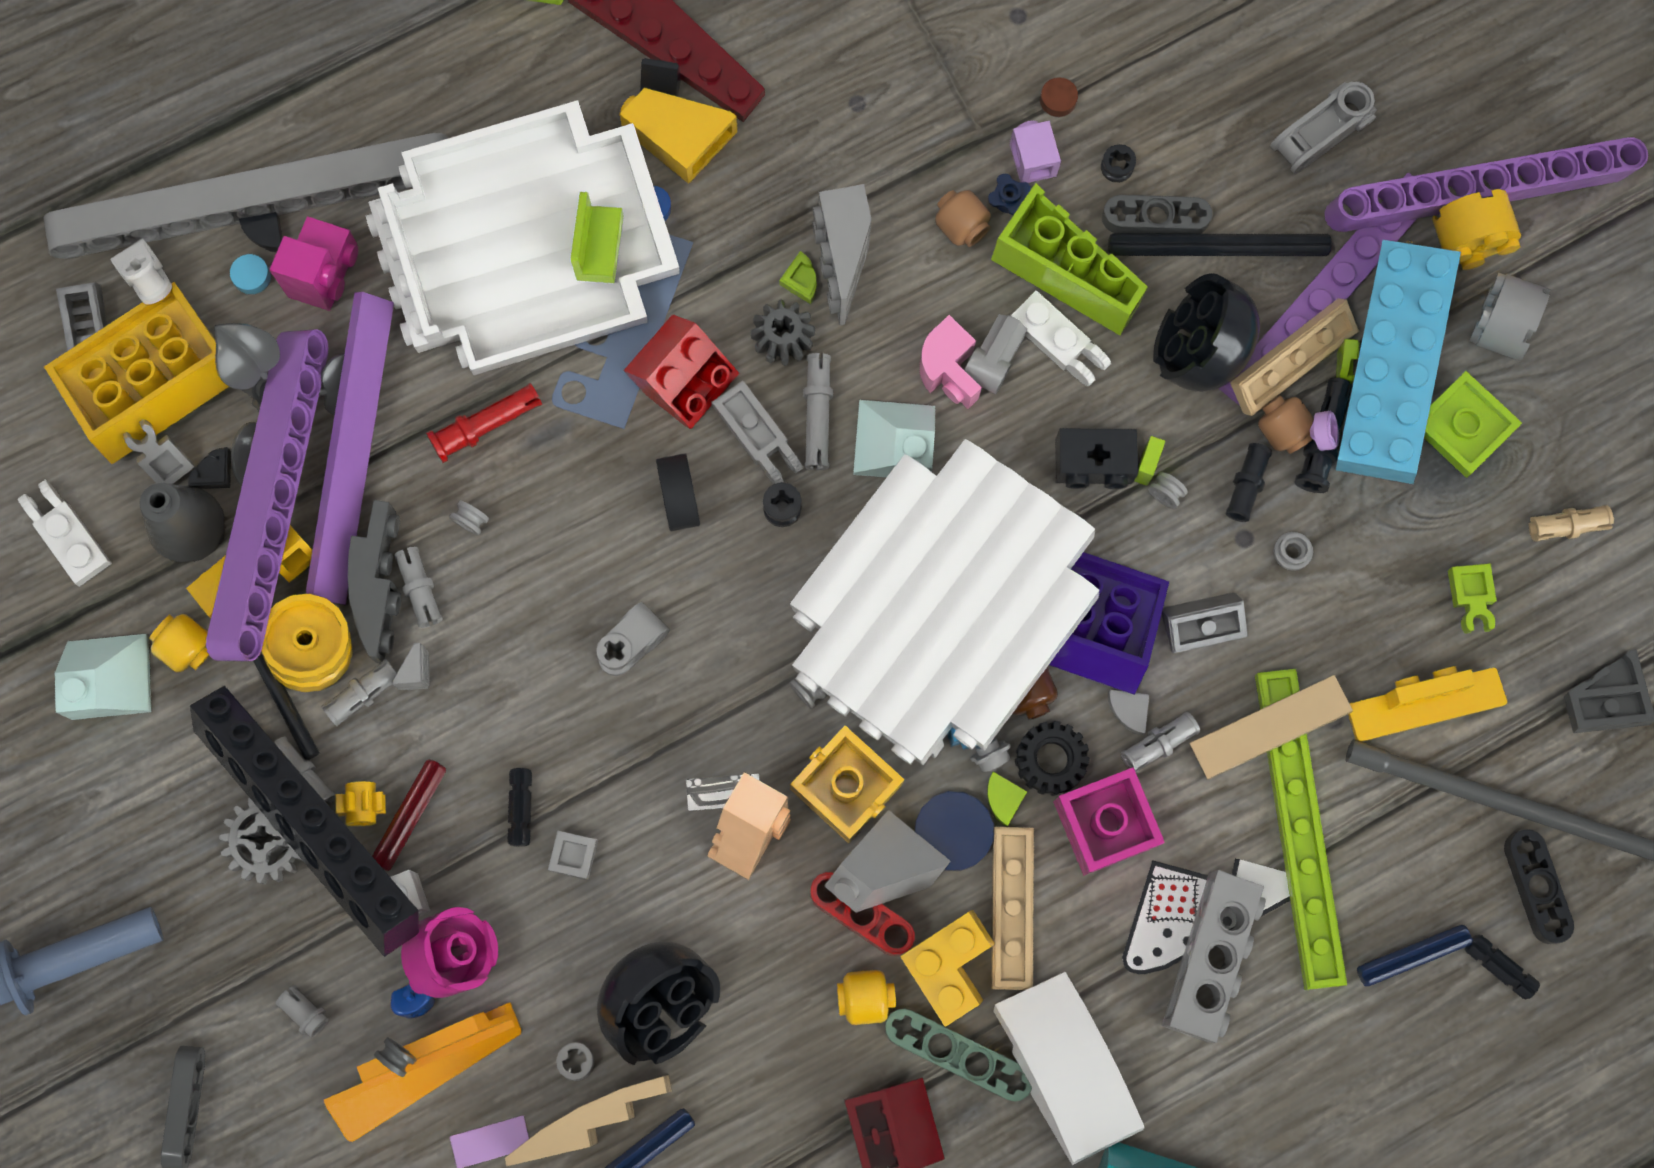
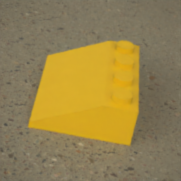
(141, 366)

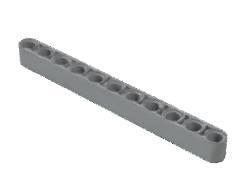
(228, 198)

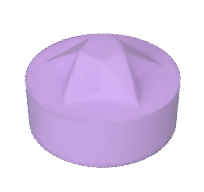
(1325, 430)

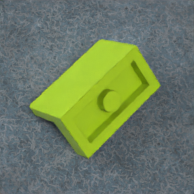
(596, 241)

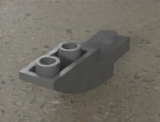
(370, 595)

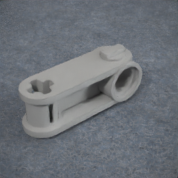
(1326, 125)

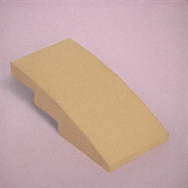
(578, 1127)

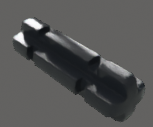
(519, 807)
(1503, 967)

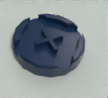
(957, 828)

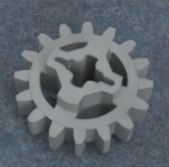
(263, 856)

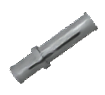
(817, 423)

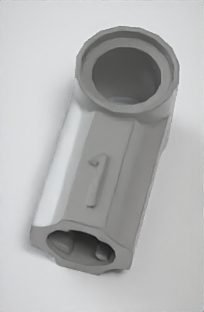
(992, 360)

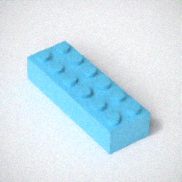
(1398, 361)

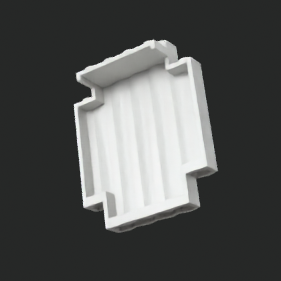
(491, 235)
(943, 603)

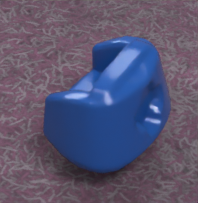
(409, 1003)

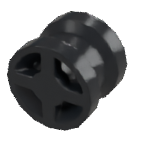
(782, 513)

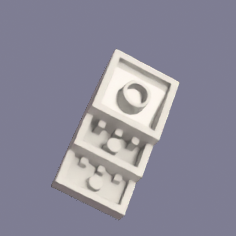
(1069, 1068)

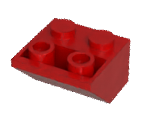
(681, 370)

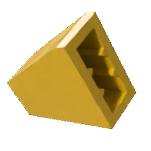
(678, 130)

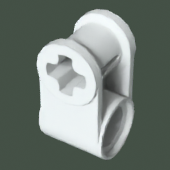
(143, 272)

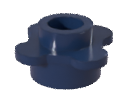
(1001, 200)

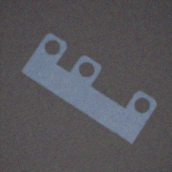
(614, 393)

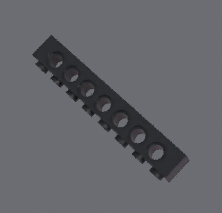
(305, 821)

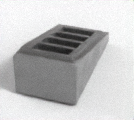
(79, 292)

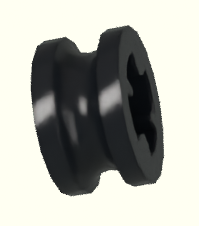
(1121, 153)

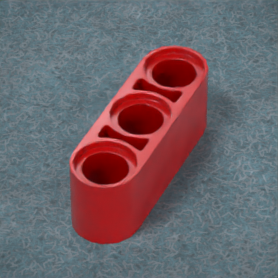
(872, 932)

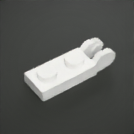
(1059, 338)
(66, 536)

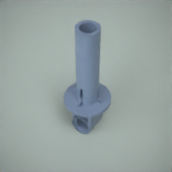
(72, 955)

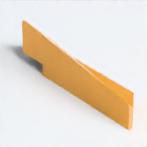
(438, 1060)

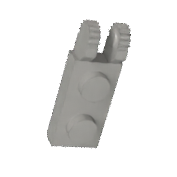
(755, 430)

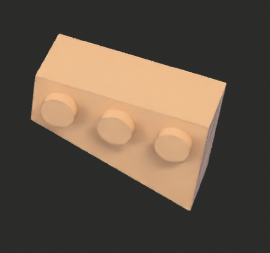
(748, 824)

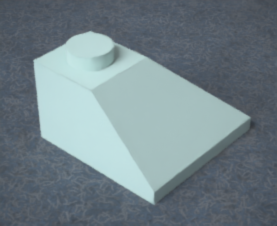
(889, 432)
(104, 677)

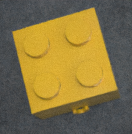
(846, 784)

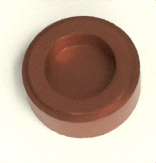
(1058, 97)

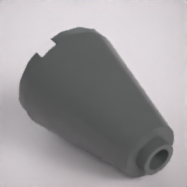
(182, 521)

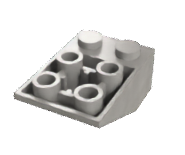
(843, 233)

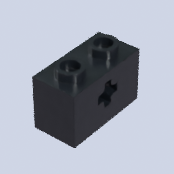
(1113, 448)

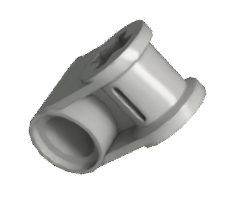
(634, 634)

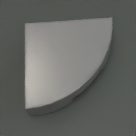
(1130, 709)

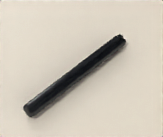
(1218, 244)

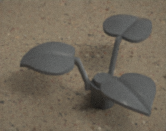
(243, 363)

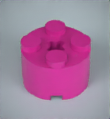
(450, 953)

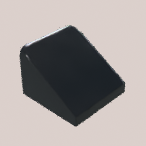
(660, 76)

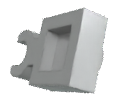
(160, 458)

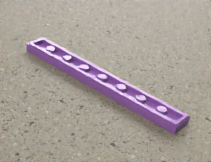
(349, 446)

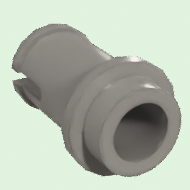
(302, 1012)

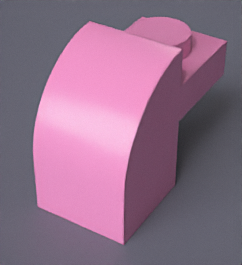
(941, 359)

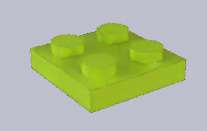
(1468, 424)

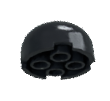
(1222, 337)
(643, 985)

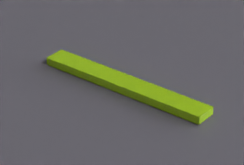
(1303, 846)

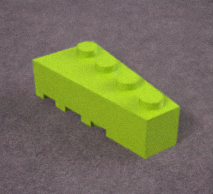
(1067, 263)

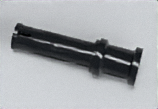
(1317, 462)

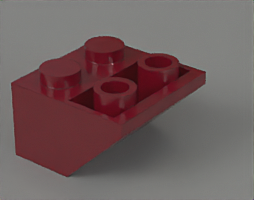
(895, 1127)

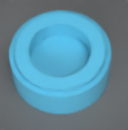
(250, 274)

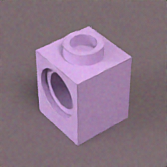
(1035, 151)

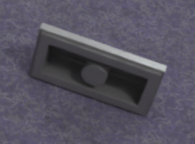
(1205, 622)

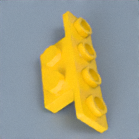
(1427, 702)

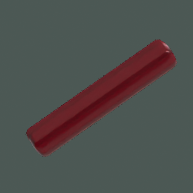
(409, 814)

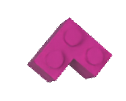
(315, 263)

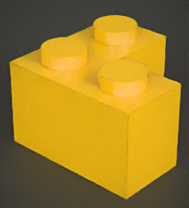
(939, 969)

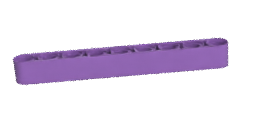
(1501, 174)
(267, 498)

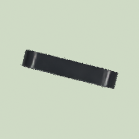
(1555, 893)

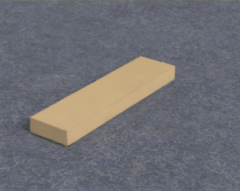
(1294, 357)
(1271, 727)
(1012, 908)

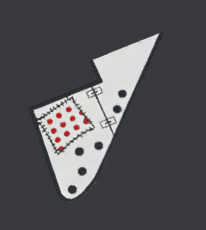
(1170, 907)

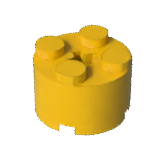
(1478, 227)

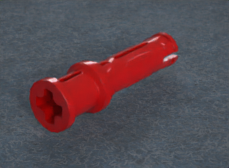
(467, 430)

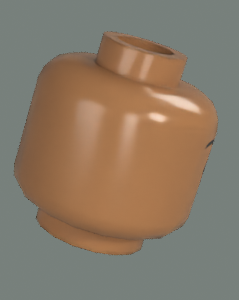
(963, 218)
(1286, 424)

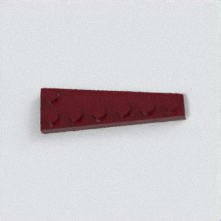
(670, 35)

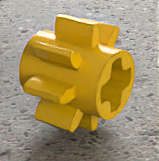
(360, 803)

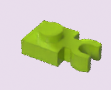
(1474, 589)

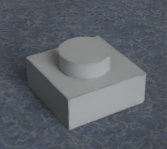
(572, 855)

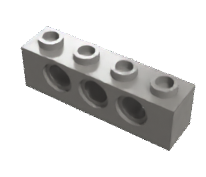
(1195, 970)

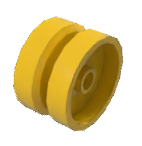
(310, 665)

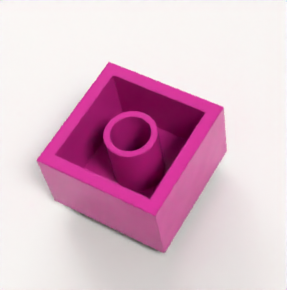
(1108, 821)

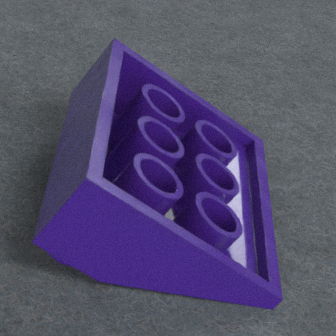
(1119, 629)

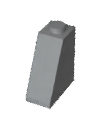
(886, 866)

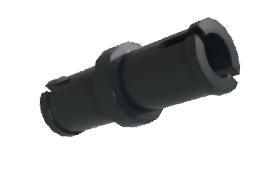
(1249, 482)

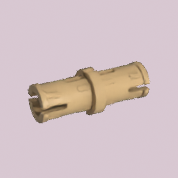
(1571, 523)

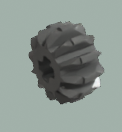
(789, 343)

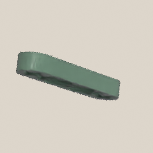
(959, 1052)

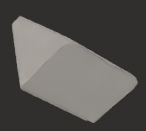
(414, 670)

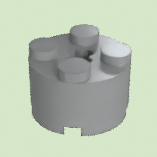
(1510, 316)

